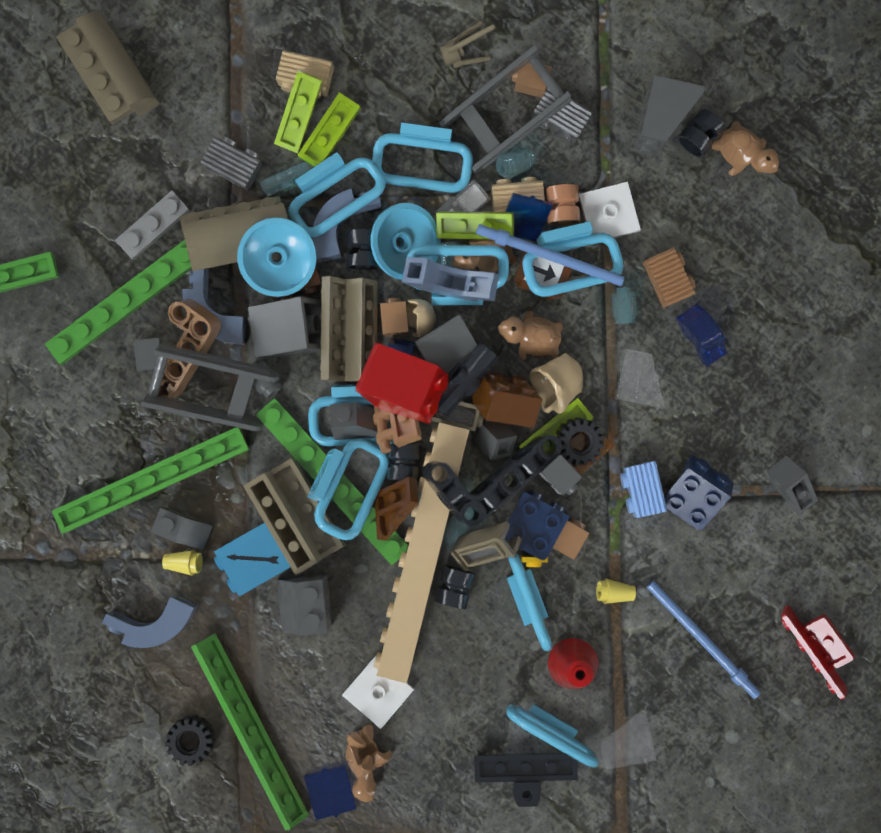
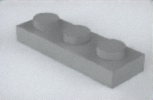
(152, 225)

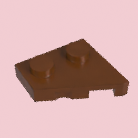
(394, 505)

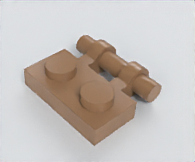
(402, 430)

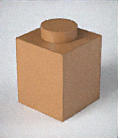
(529, 81)
(394, 317)
(571, 538)

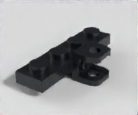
(525, 772)

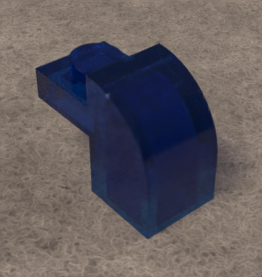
(703, 333)

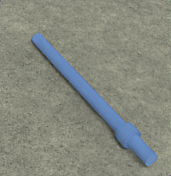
(502, 237)
(738, 675)

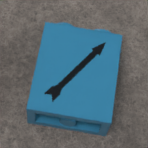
(251, 560)

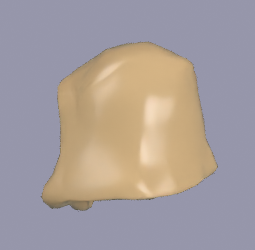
(558, 382)

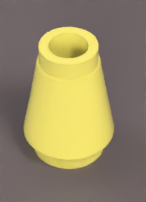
(183, 562)
(613, 591)

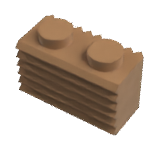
(669, 277)

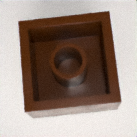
(507, 400)

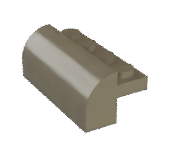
(107, 68)
(215, 234)
(347, 327)
(290, 517)

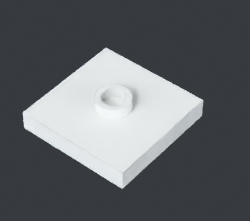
(610, 210)
(377, 696)

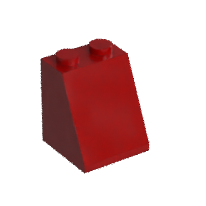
(402, 383)

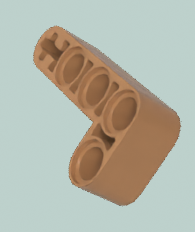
(192, 333)

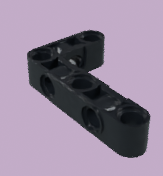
(492, 491)

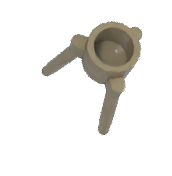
(453, 51)

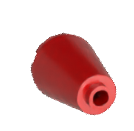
(573, 663)

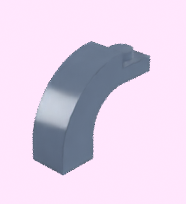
(327, 244)
(449, 281)
(232, 327)
(144, 635)

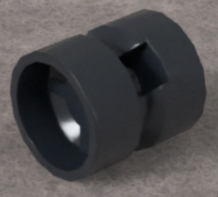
(704, 130)
(360, 254)
(404, 462)
(454, 587)

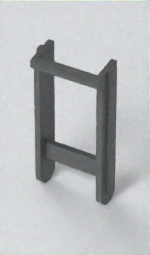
(479, 126)
(235, 413)

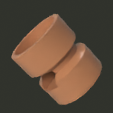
(564, 208)

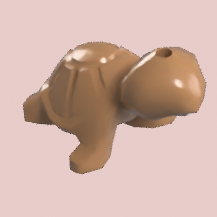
(743, 147)
(484, 263)
(535, 334)
(364, 758)

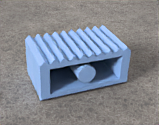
(643, 489)

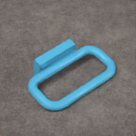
(429, 138)
(325, 176)
(567, 239)
(463, 250)
(340, 394)
(329, 478)
(528, 600)
(553, 731)

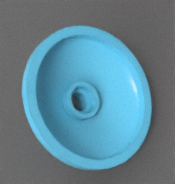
(413, 229)
(276, 277)

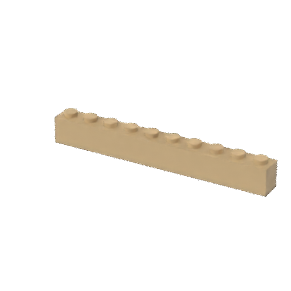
(419, 561)

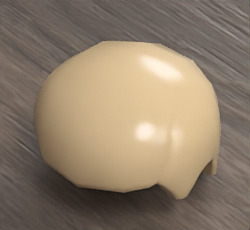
(421, 316)

